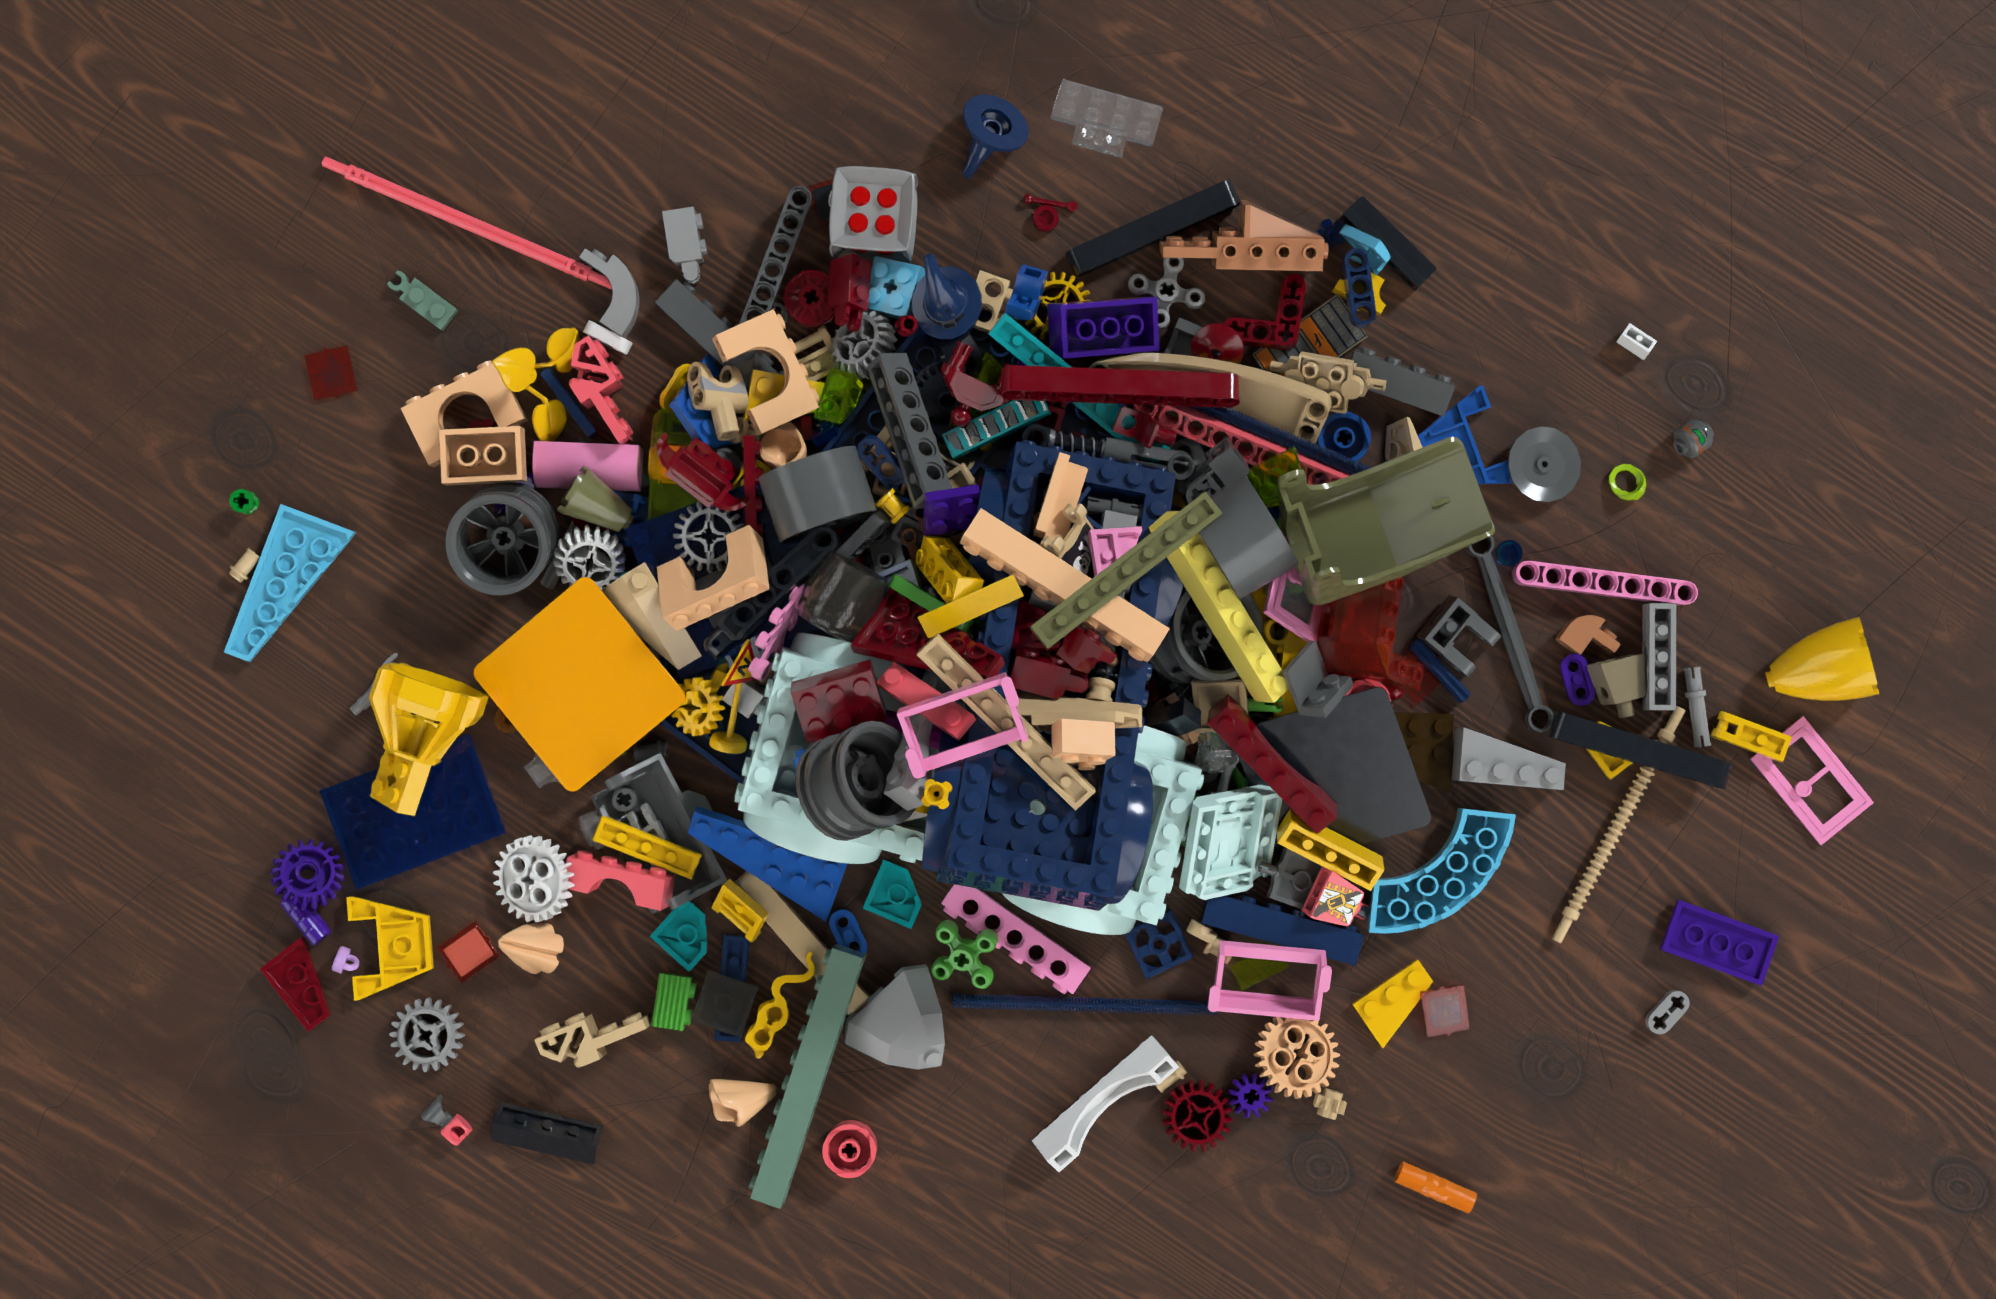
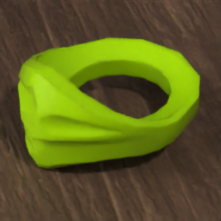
(1640, 482)

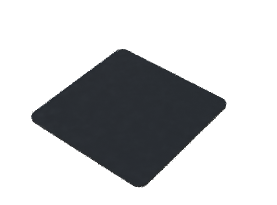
(1357, 762)

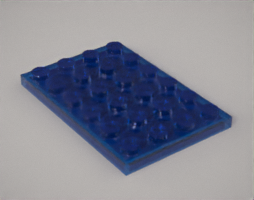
(451, 816)

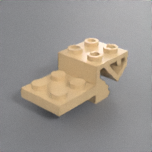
(558, 1041)

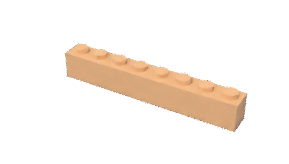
(1057, 580)

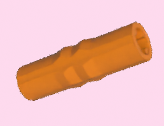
(1435, 1187)

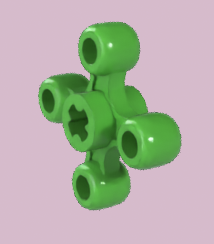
(964, 954)

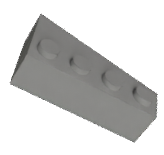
(1493, 761)

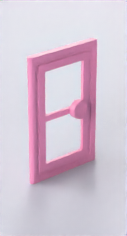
(1792, 796)

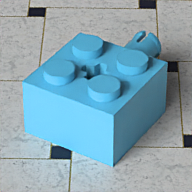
(893, 287)

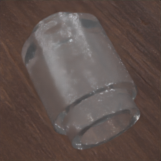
(588, 826)

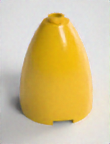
(1826, 665)

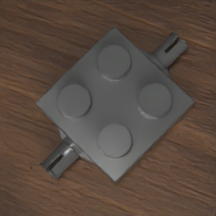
(1291, 878)

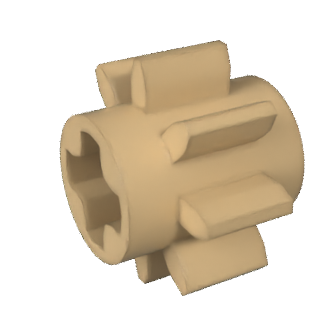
(1330, 1103)

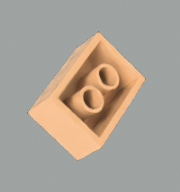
(483, 455)

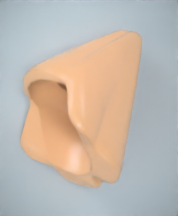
(782, 445)
(533, 947)
(738, 1099)

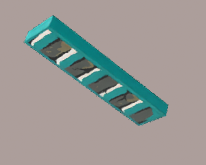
(994, 426)

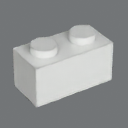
(1636, 341)

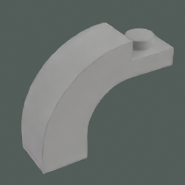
(625, 300)

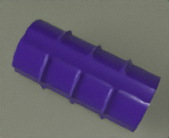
(308, 922)

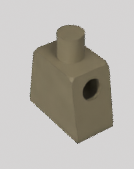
(1619, 681)

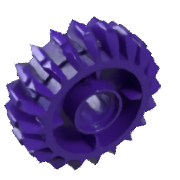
(301, 890)

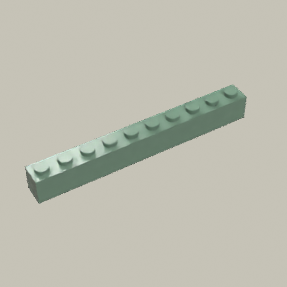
(807, 1076)

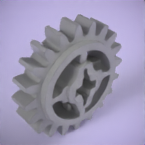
(434, 1041)

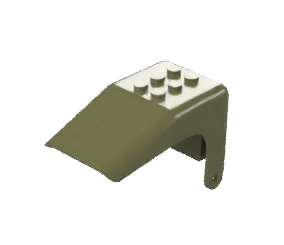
(1382, 520)

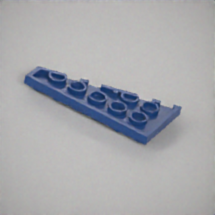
(798, 876)

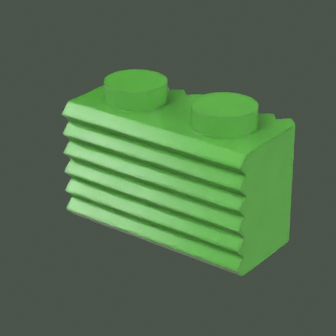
(673, 1001)

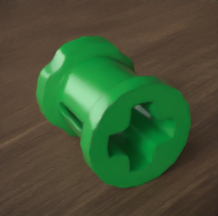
(248, 508)

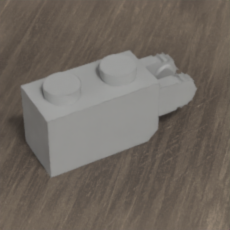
(684, 241)

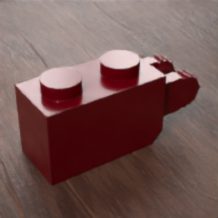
(849, 289)
(1045, 674)

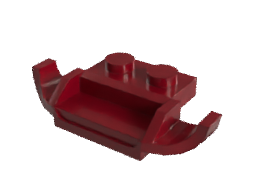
(701, 473)

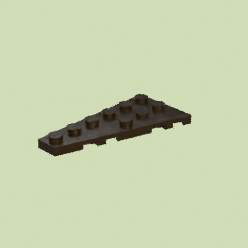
(1429, 746)

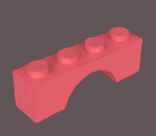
(649, 886)

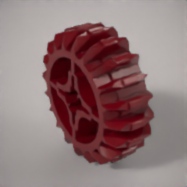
(1186, 1122)

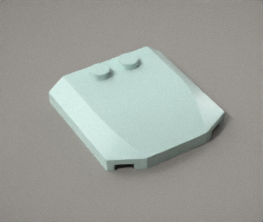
(1229, 840)

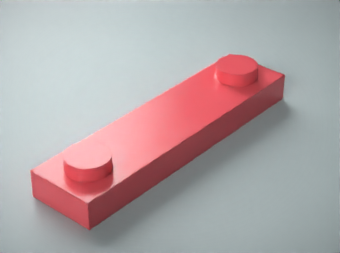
(911, 689)

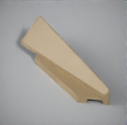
(1046, 711)

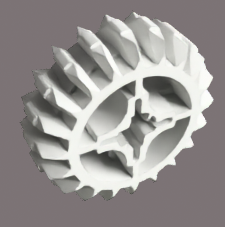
(571, 551)

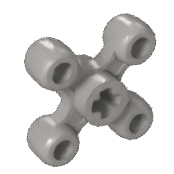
(1169, 280)

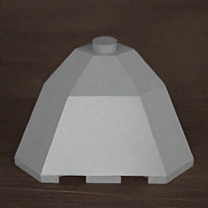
(900, 1022)

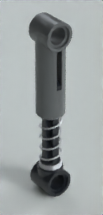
(1118, 449)

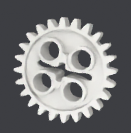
(533, 878)

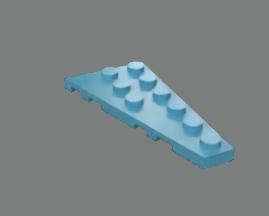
(289, 566)

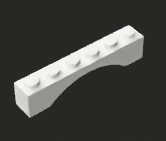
(1064, 1137)

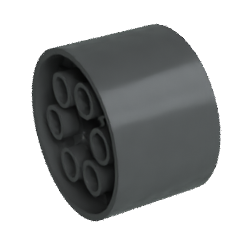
(817, 492)
(1246, 539)

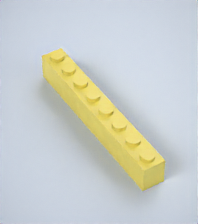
(1226, 617)

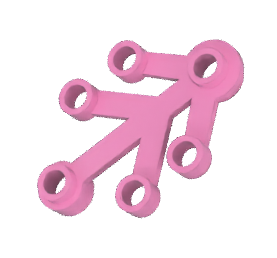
(773, 642)

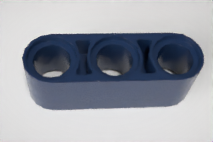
(1361, 275)

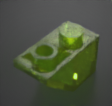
(838, 396)

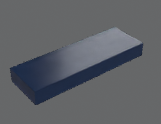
(569, 402)

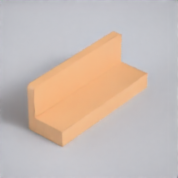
(1062, 489)

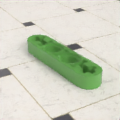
(921, 597)

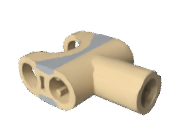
(720, 397)

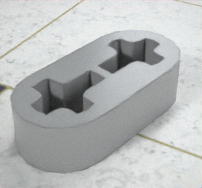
(1662, 1008)

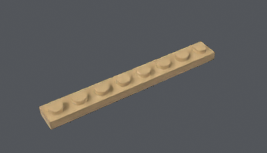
(997, 714)

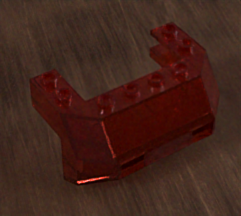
(1359, 638)

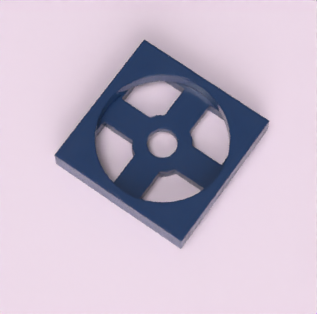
(1168, 939)

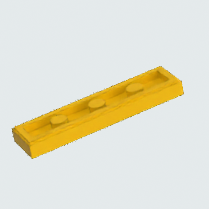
(647, 847)

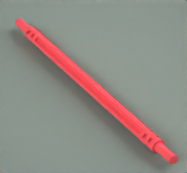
(467, 222)

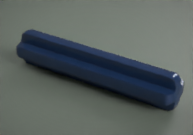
(1439, 670)

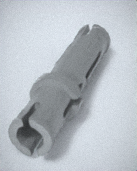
(1697, 706)

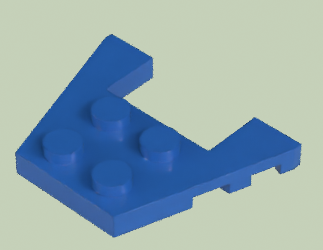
(698, 422)
(1455, 425)

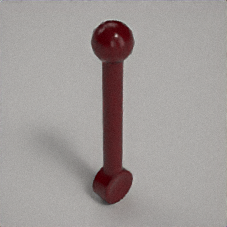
(1071, 206)

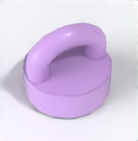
(341, 959)

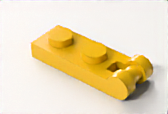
(1752, 736)

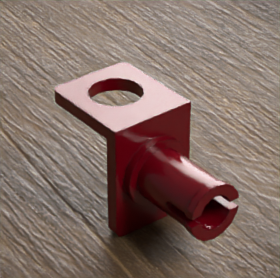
(1145, 429)

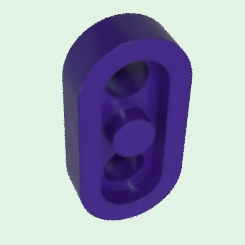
(1577, 679)

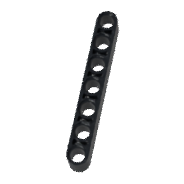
(1152, 228)
(1640, 750)

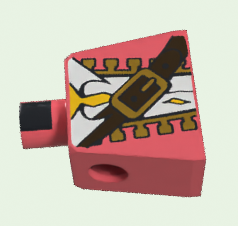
(1335, 900)

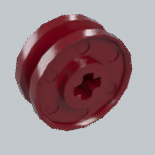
(796, 300)

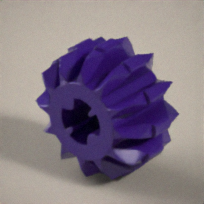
(1245, 1087)

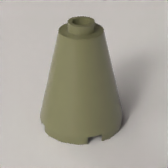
(595, 502)

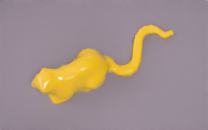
(774, 1013)

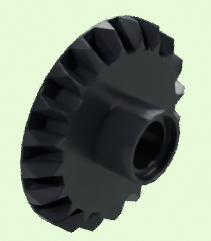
(933, 387)

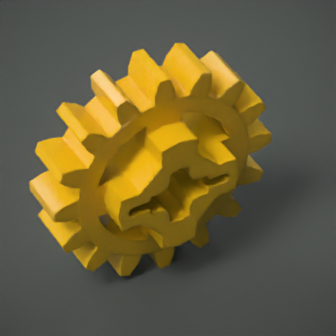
(695, 719)

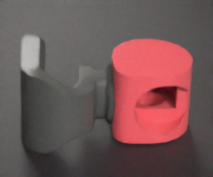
(453, 1128)

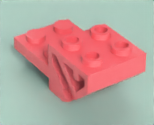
(590, 358)

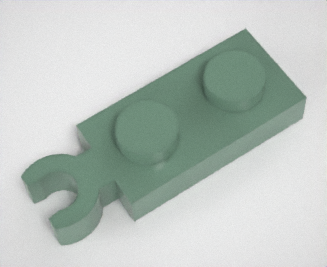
(424, 301)

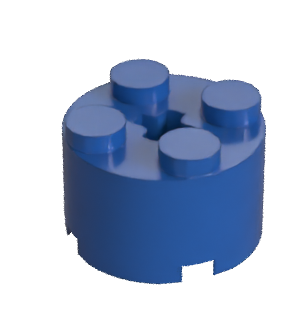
(1350, 426)

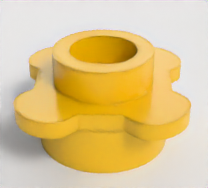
(932, 787)

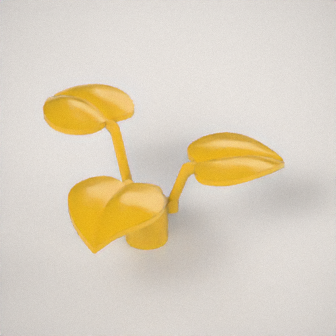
(518, 372)

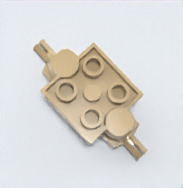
(1330, 374)

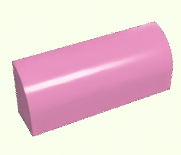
(615, 464)

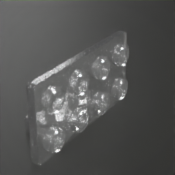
(1105, 118)

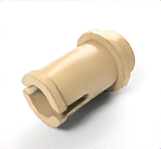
(244, 565)
(1176, 1075)

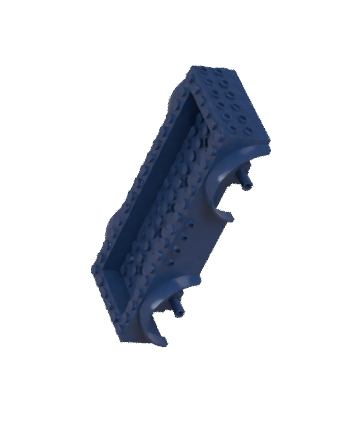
(988, 830)

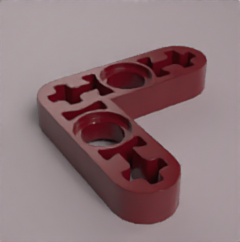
(1276, 329)

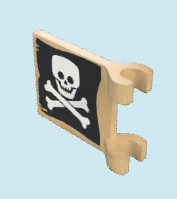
(1075, 546)

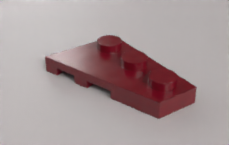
(298, 984)

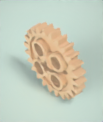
(1316, 1068)

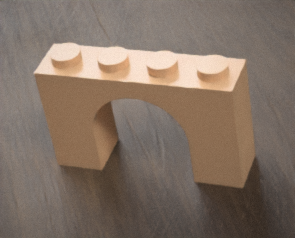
(767, 334)
(427, 413)
(742, 579)

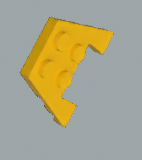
(402, 944)

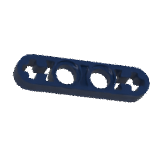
(888, 481)

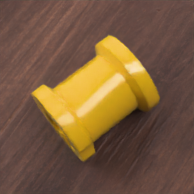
(892, 506)

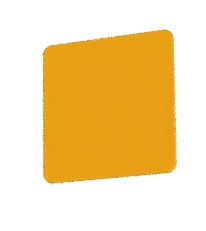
(579, 684)

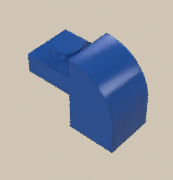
(1027, 293)

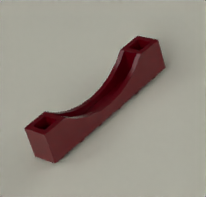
(1242, 735)

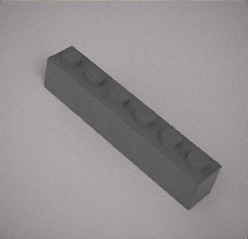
(702, 325)

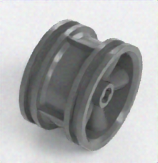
(469, 558)
(1193, 635)

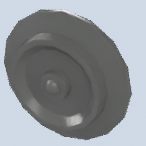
(1544, 464)

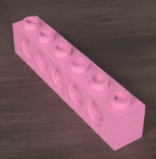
(1075, 967)

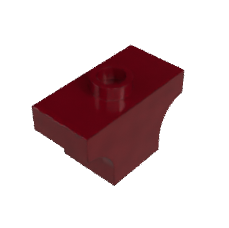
(1084, 649)

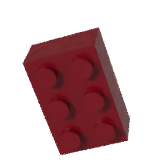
(838, 700)

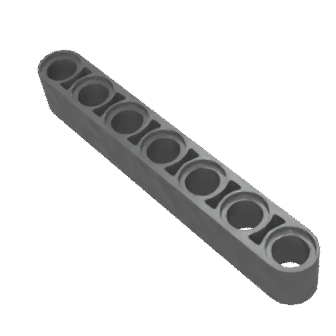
(775, 259)

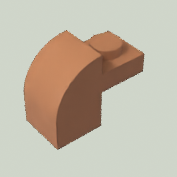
(1583, 629)

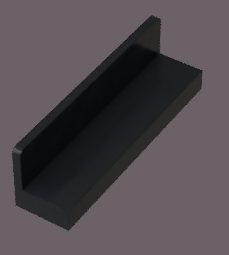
(1405, 257)
(546, 1132)

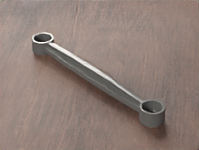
(1511, 635)

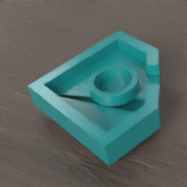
(894, 895)
(684, 935)

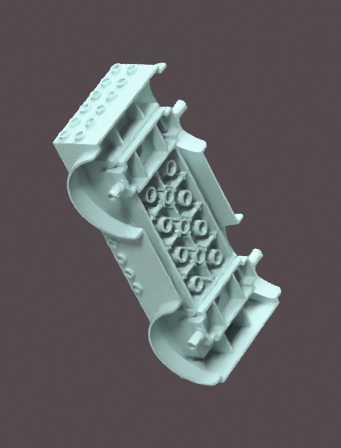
(776, 815)

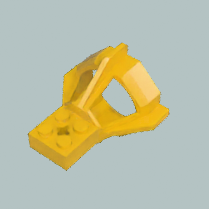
(415, 741)

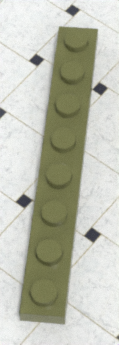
(1125, 570)

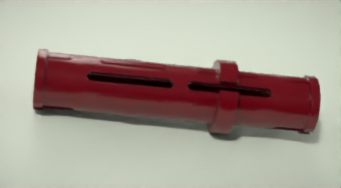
(902, 327)

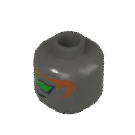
(1693, 438)

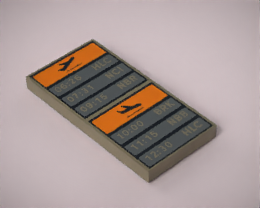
(1322, 332)

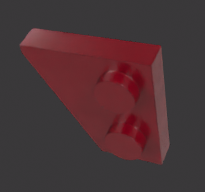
(1023, 636)

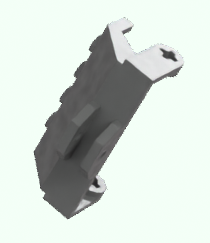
(674, 810)

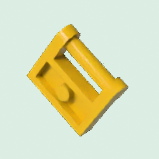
(740, 909)

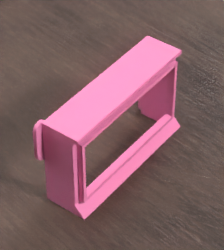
(914, 756)
(1267, 1003)

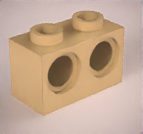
(992, 304)

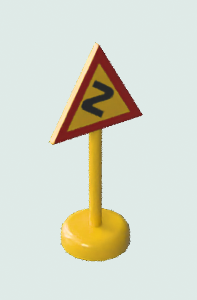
(727, 740)

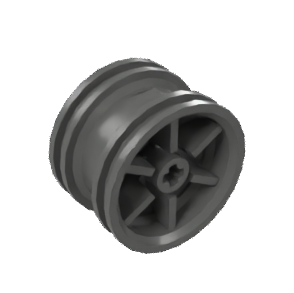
(845, 779)

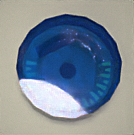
(1508, 553)

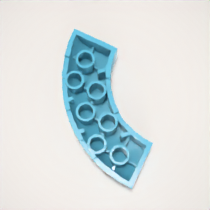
(1447, 879)

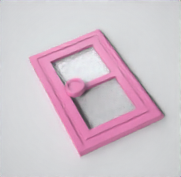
(1290, 607)

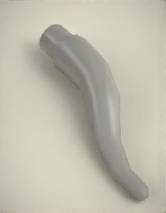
(364, 702)

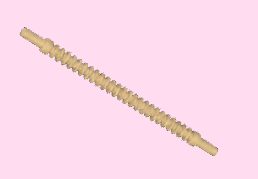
(1571, 912)

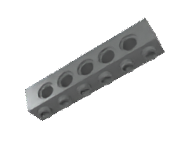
(908, 426)

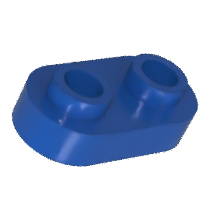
(850, 933)

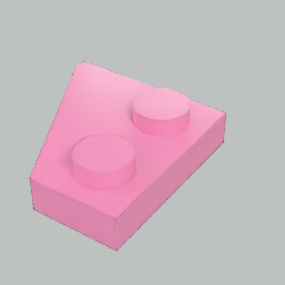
(1111, 544)

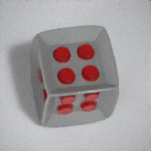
(873, 213)

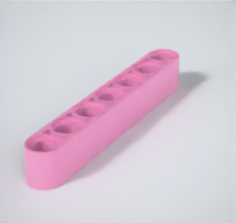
(1617, 583)

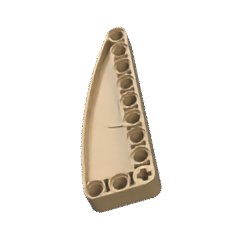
(1262, 393)

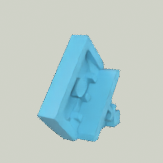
(1374, 247)

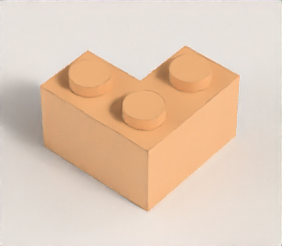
(1083, 742)

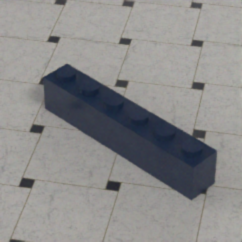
(1282, 927)

